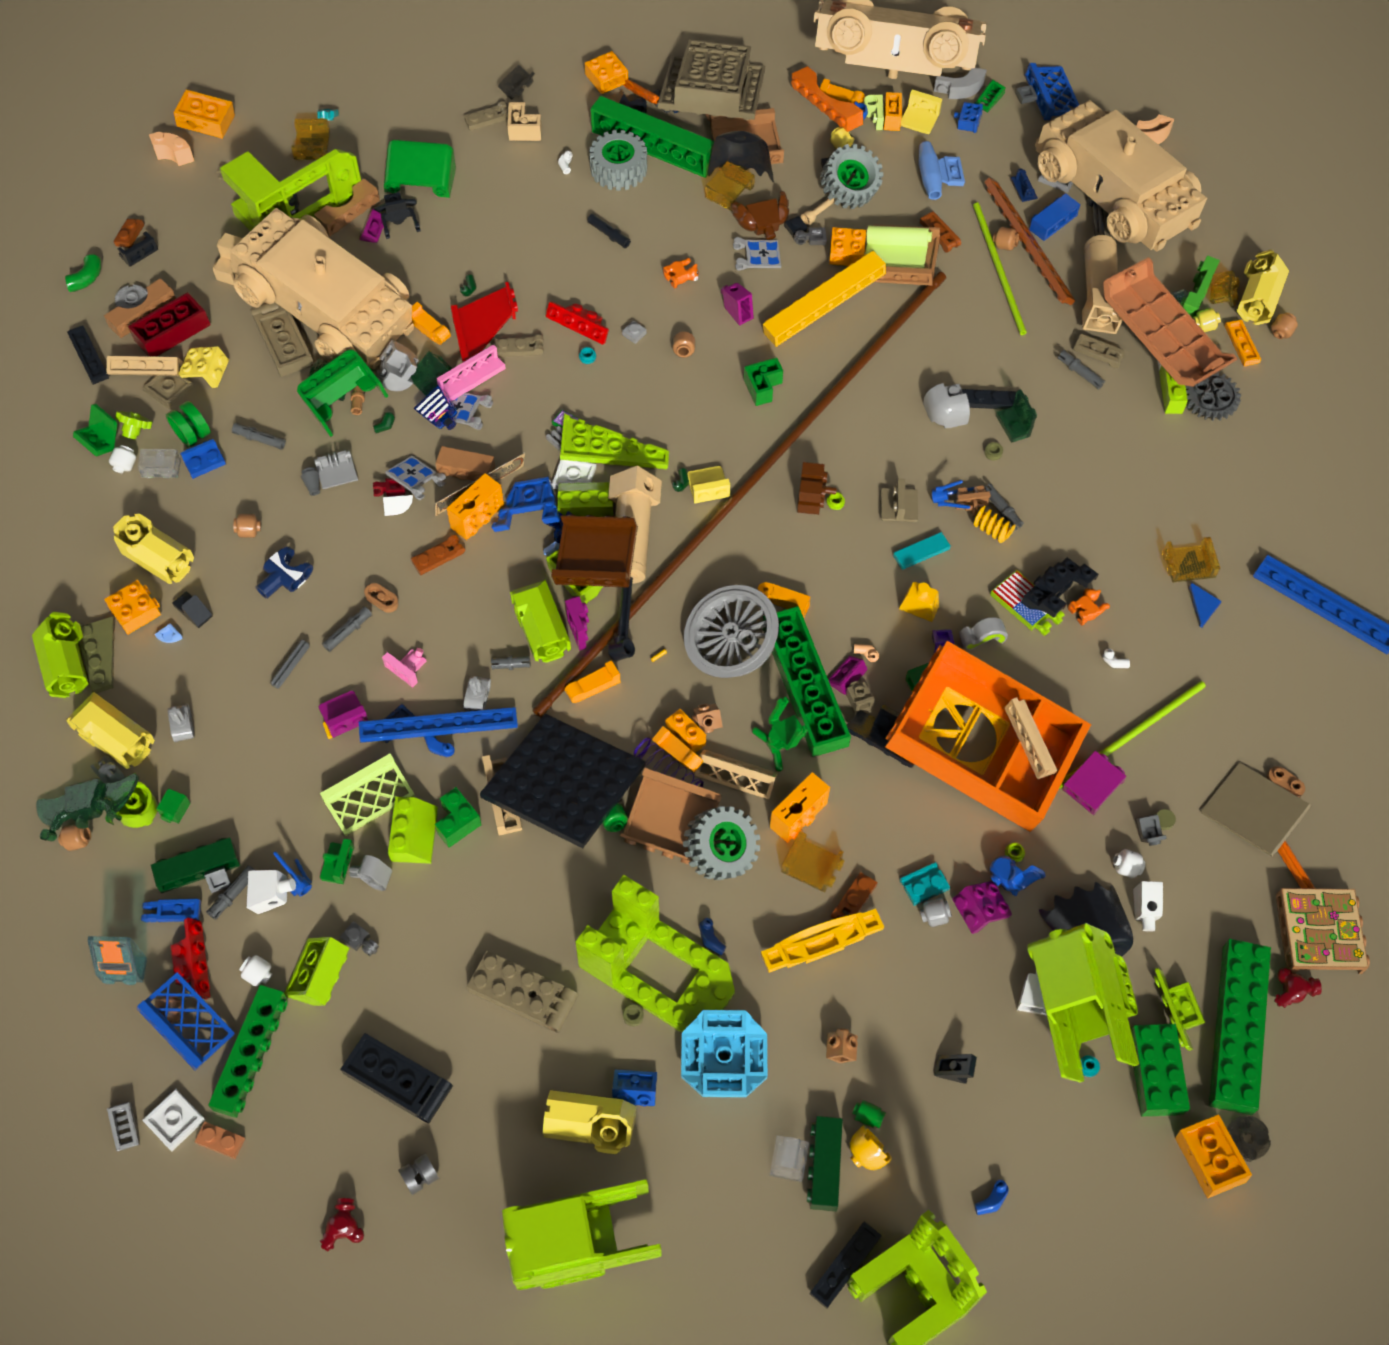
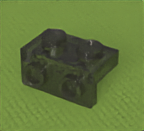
(515, 82)

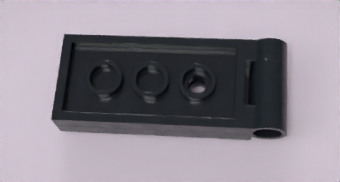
(388, 1071)

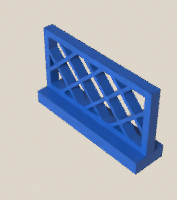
(1044, 101)
(168, 1030)

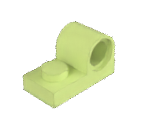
(875, 109)

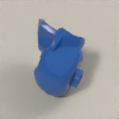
(1011, 877)

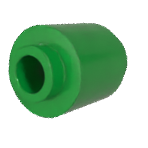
(868, 1114)

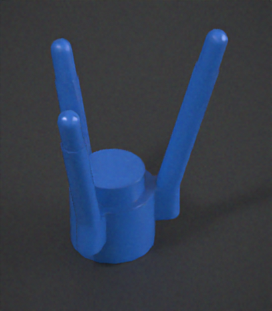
(939, 495)
(303, 883)

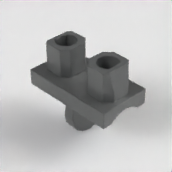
(107, 770)

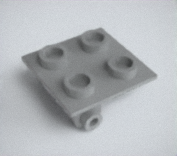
(336, 469)

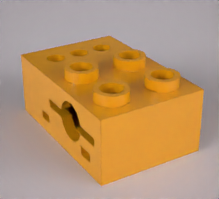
(204, 114)
(475, 506)
(799, 807)
(1213, 1156)

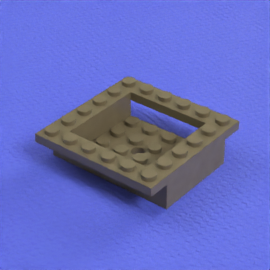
(712, 81)

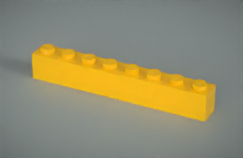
(824, 298)

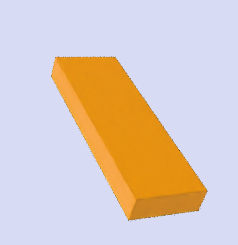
(1242, 342)

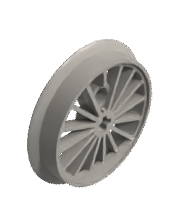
(702, 619)

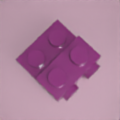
(577, 620)

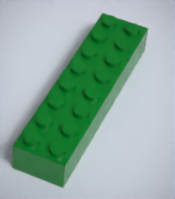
(661, 138)
(808, 685)
(1240, 1027)

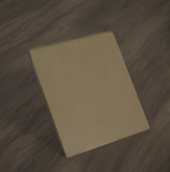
(1256, 809)

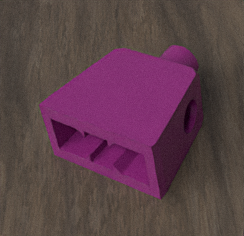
(738, 302)

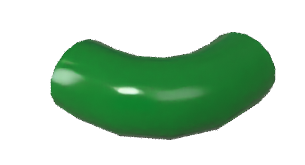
(86, 276)

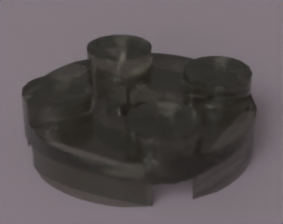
(1259, 1134)

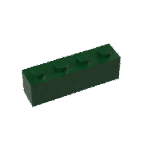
(191, 865)
(826, 1163)

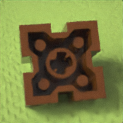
(813, 488)

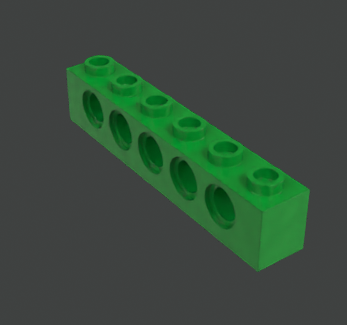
(235, 1104)

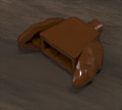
(762, 216)

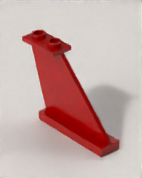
(482, 320)

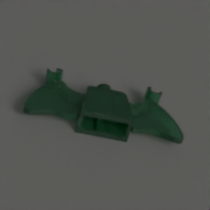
(85, 803)

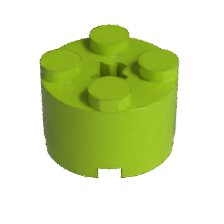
(140, 808)

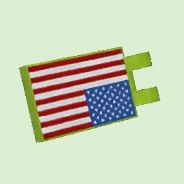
(1010, 595)

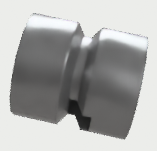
(427, 1174)

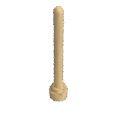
(810, 216)

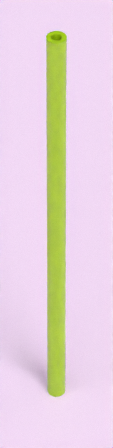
(999, 268)
(1145, 724)

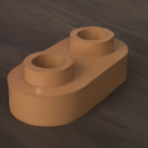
(382, 599)
(1286, 781)

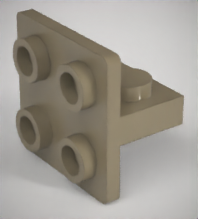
(899, 503)

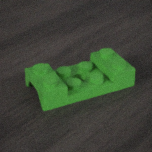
(1202, 282)

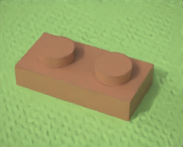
(219, 1140)

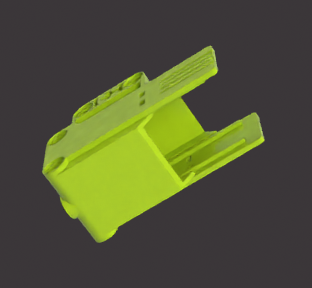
(1084, 994)
(569, 1238)

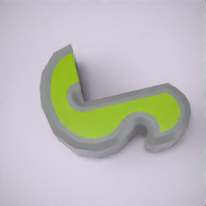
(983, 632)

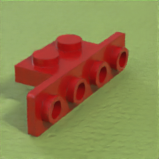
(579, 320)
(190, 958)

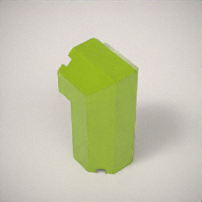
(540, 621)
(59, 655)

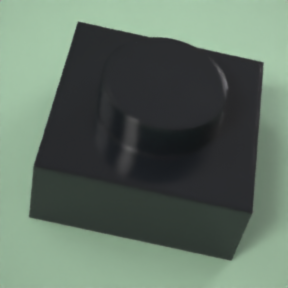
(794, 225)

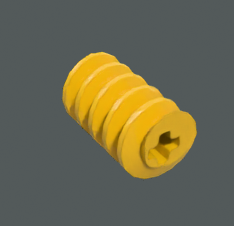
(992, 525)

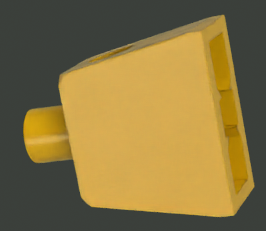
(921, 601)

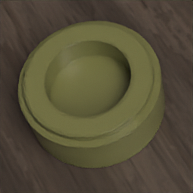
(993, 451)
(1166, 818)
(633, 1015)

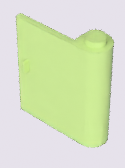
(899, 245)

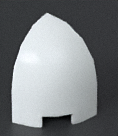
(397, 504)

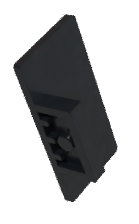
(875, 730)

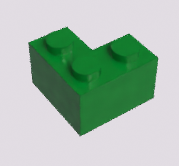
(760, 379)
(460, 820)

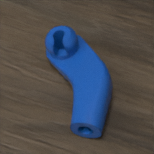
(438, 747)
(995, 1199)

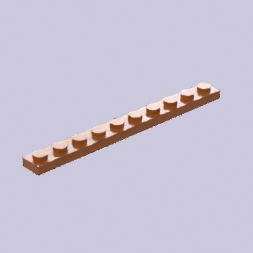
(1028, 239)

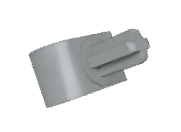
(477, 693)
(181, 723)
(372, 872)

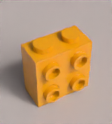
(606, 72)
(847, 245)
(133, 606)

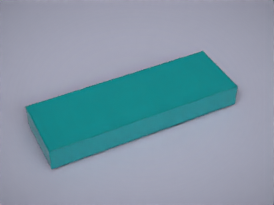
(921, 551)

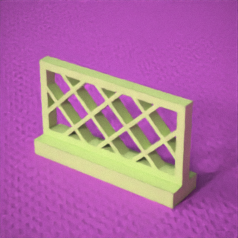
(358, 780)

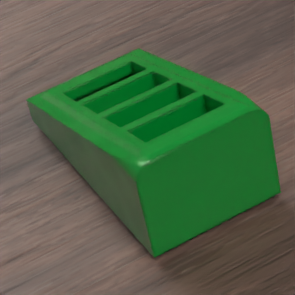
(996, 87)

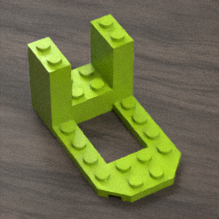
(263, 192)
(623, 934)
(928, 1275)

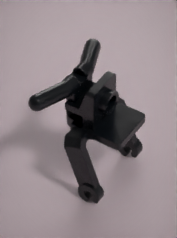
(397, 211)

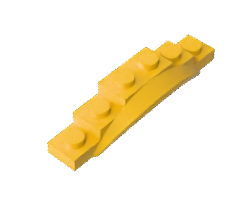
(821, 940)

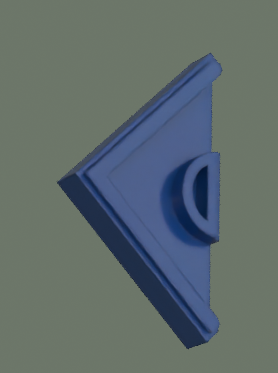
(1204, 603)

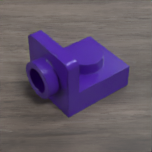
(940, 637)

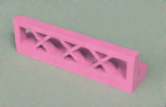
(471, 375)

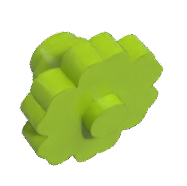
(132, 423)

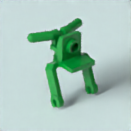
(782, 734)

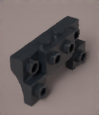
(1054, 583)

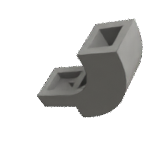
(961, 87)

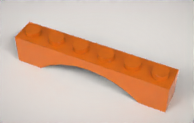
(843, 113)

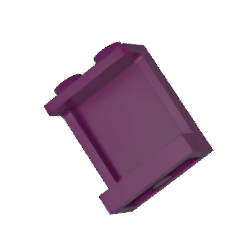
(1094, 782)

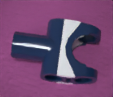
(282, 574)

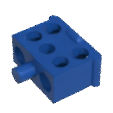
(969, 117)

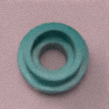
(587, 355)
(1096, 1066)

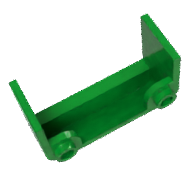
(335, 381)

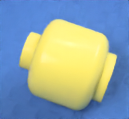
(841, 137)
(1207, 319)

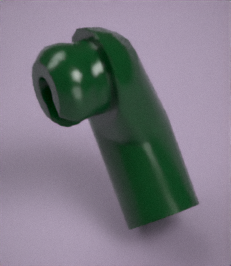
(470, 287)
(386, 424)
(681, 484)

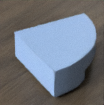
(551, 548)
(168, 634)

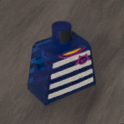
(438, 409)

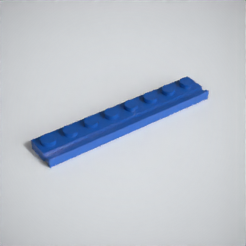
(1324, 603)

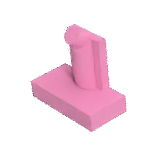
(407, 666)

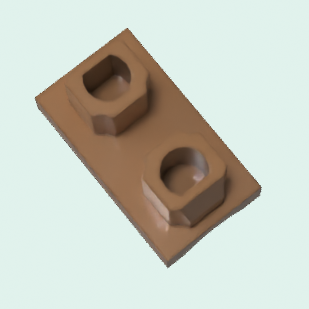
(974, 500)

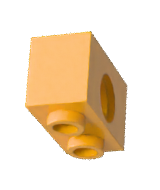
(892, 111)
(686, 730)

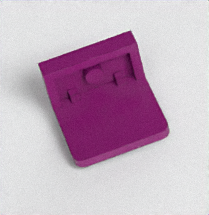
(342, 713)
(981, 905)

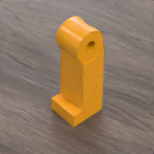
(841, 93)
(428, 325)
(785, 597)
(593, 683)
(677, 749)

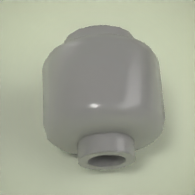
(936, 912)

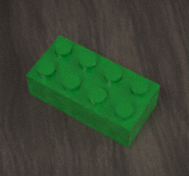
(1160, 1071)

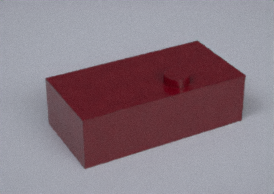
(169, 325)

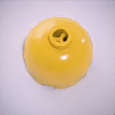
(868, 1150)

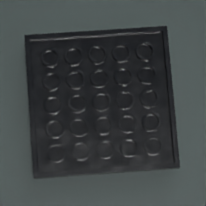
(563, 780)

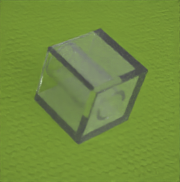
(789, 1158)

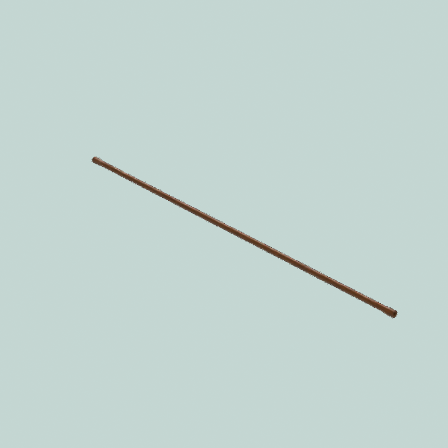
(543, 706)

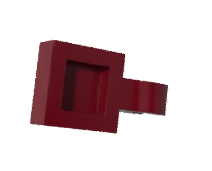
(389, 487)

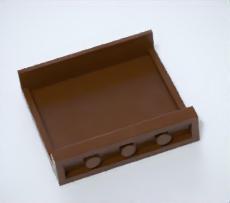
(595, 551)

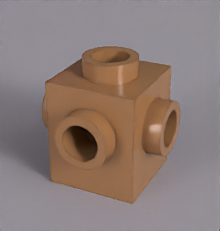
(707, 717)
(841, 1046)

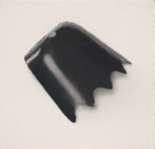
(742, 150)
(1096, 908)

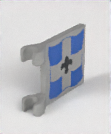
(758, 253)
(466, 407)
(413, 473)

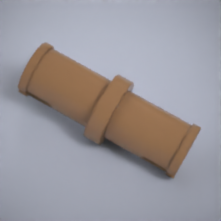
(357, 399)

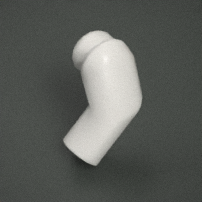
(564, 162)
(1114, 662)

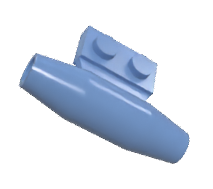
(937, 171)

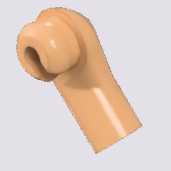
(868, 651)

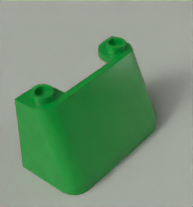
(420, 165)

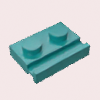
(924, 884)

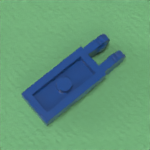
(172, 910)

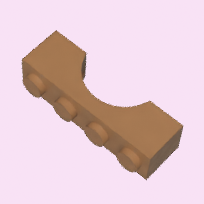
(335, 218)
(120, 318)

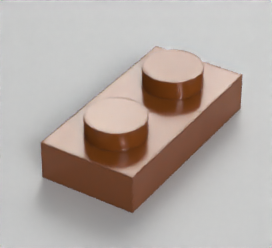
(128, 233)

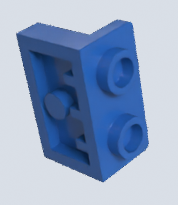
(203, 458)
(635, 1087)

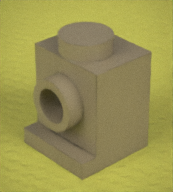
(859, 701)

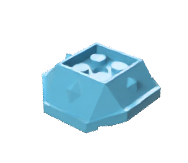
(728, 1033)

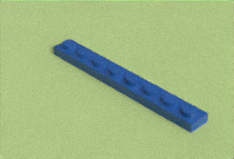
(437, 724)

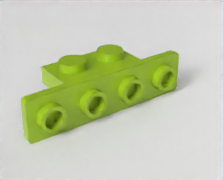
(1183, 1007)

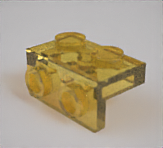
(1224, 288)

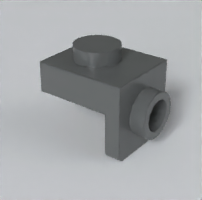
(1150, 830)

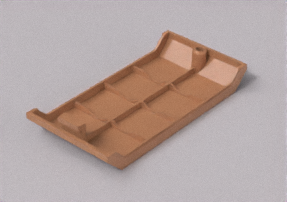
(1164, 325)

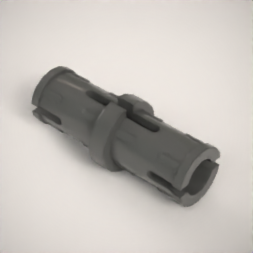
(511, 662)

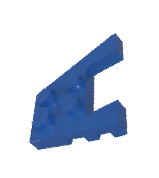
(528, 497)

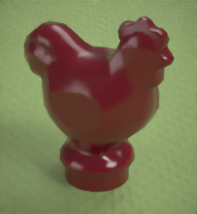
(1295, 988)
(342, 1225)

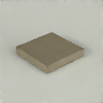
(168, 389)

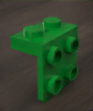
(100, 434)

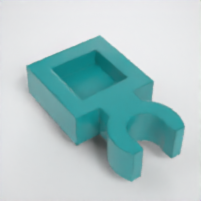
(328, 114)

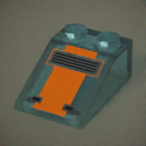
(117, 960)

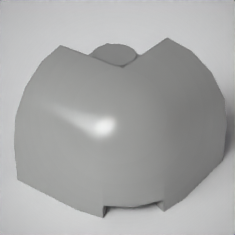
(397, 367)
(947, 405)

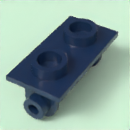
(1023, 186)

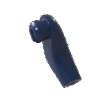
(708, 937)

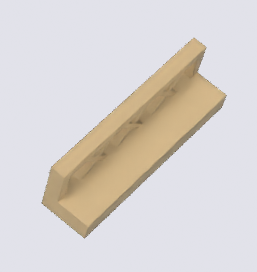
(143, 365)
(1030, 738)
(488, 764)
(739, 767)

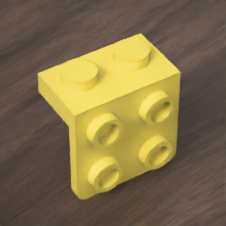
(921, 112)
(205, 363)
(708, 484)

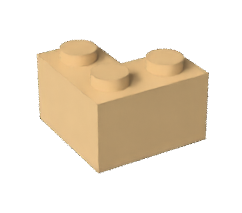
(522, 125)
(222, 268)

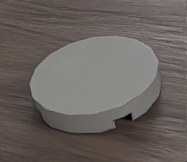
(130, 296)

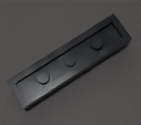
(88, 355)
(990, 398)
(845, 1265)

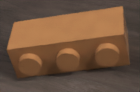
(463, 464)

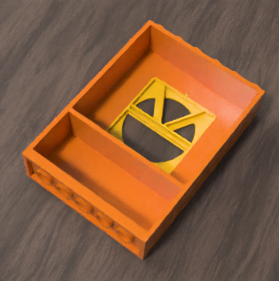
(1005, 777)

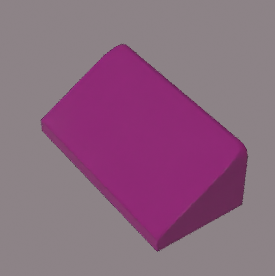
(372, 227)
(849, 671)

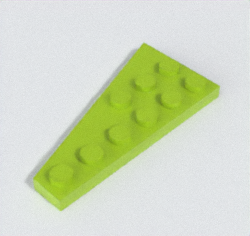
(600, 445)

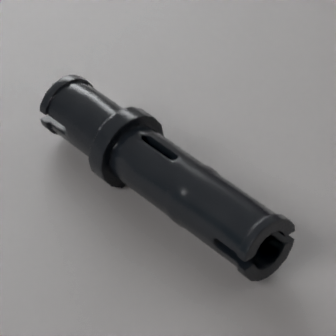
(613, 234)

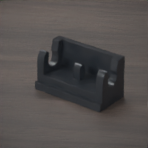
(138, 251)

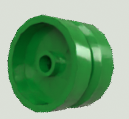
(188, 423)

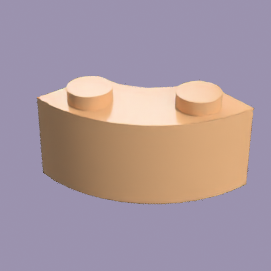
(1157, 129)
(171, 147)

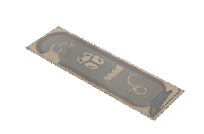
(497, 474)

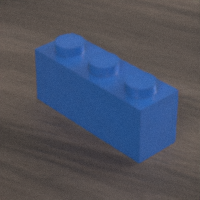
(1054, 216)

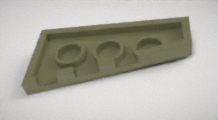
(99, 653)

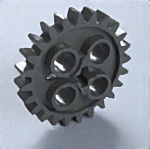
(1214, 397)

